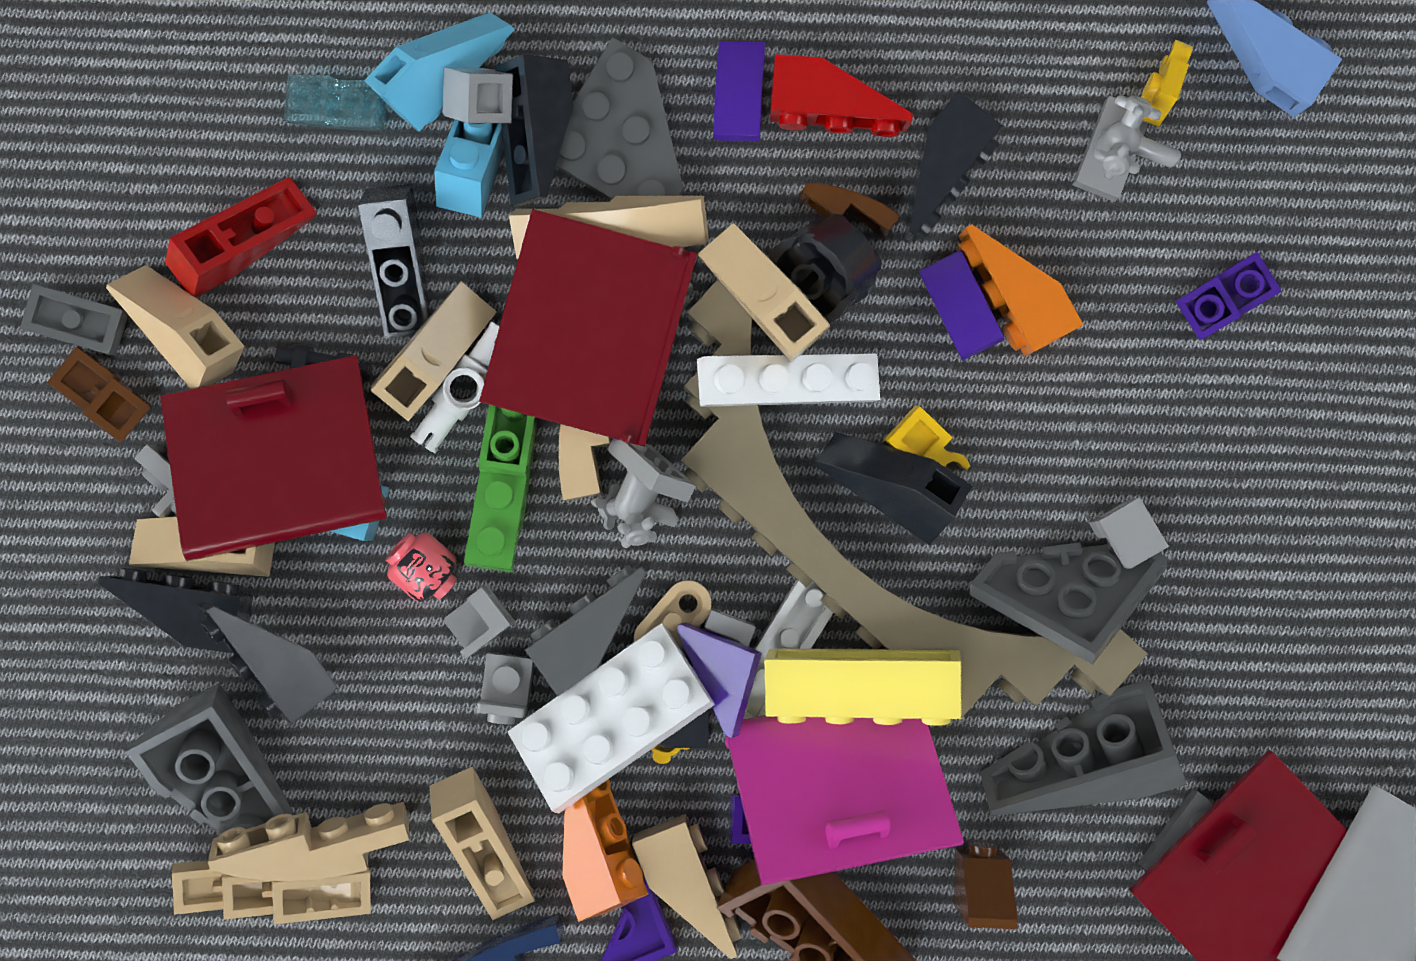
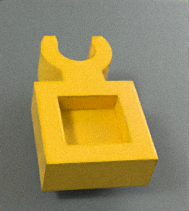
(1164, 88)
(925, 437)

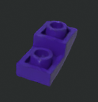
(739, 91)
(1228, 296)
(961, 305)

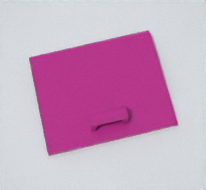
(839, 794)

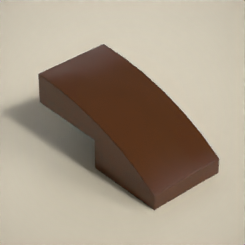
(837, 200)
(99, 393)

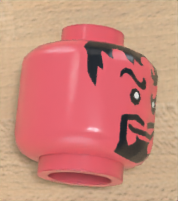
(421, 567)

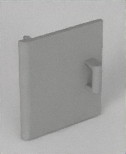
(1367, 892)

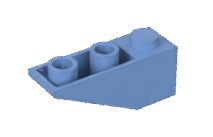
(1274, 54)

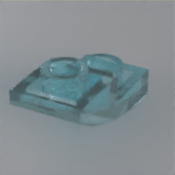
(333, 103)

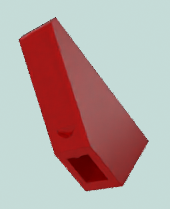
(822, 94)

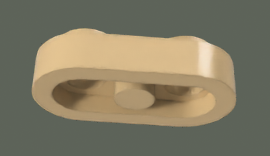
(671, 615)

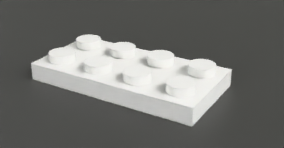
(610, 718)

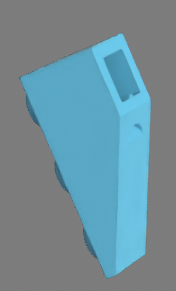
(414, 72)
(468, 167)

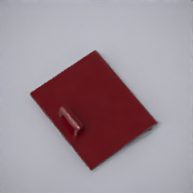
(588, 327)
(272, 458)
(1244, 867)

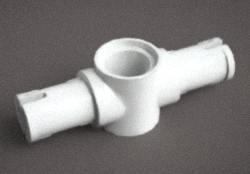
(447, 407)

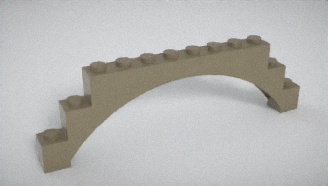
(742, 471)

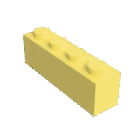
(863, 685)

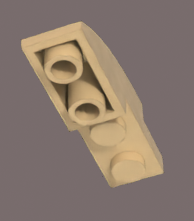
(294, 851)

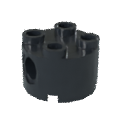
(829, 264)

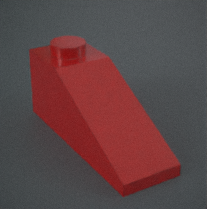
(237, 237)

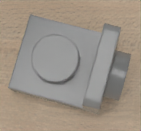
(158, 473)
(506, 687)

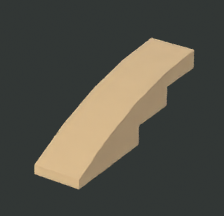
(652, 218)
(202, 890)

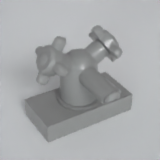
(1116, 142)
(634, 501)

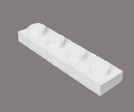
(779, 382)
(792, 627)

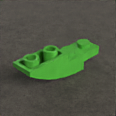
(501, 489)

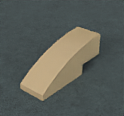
(578, 463)

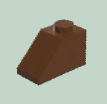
(984, 887)

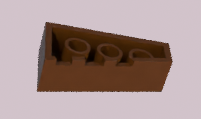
(810, 917)

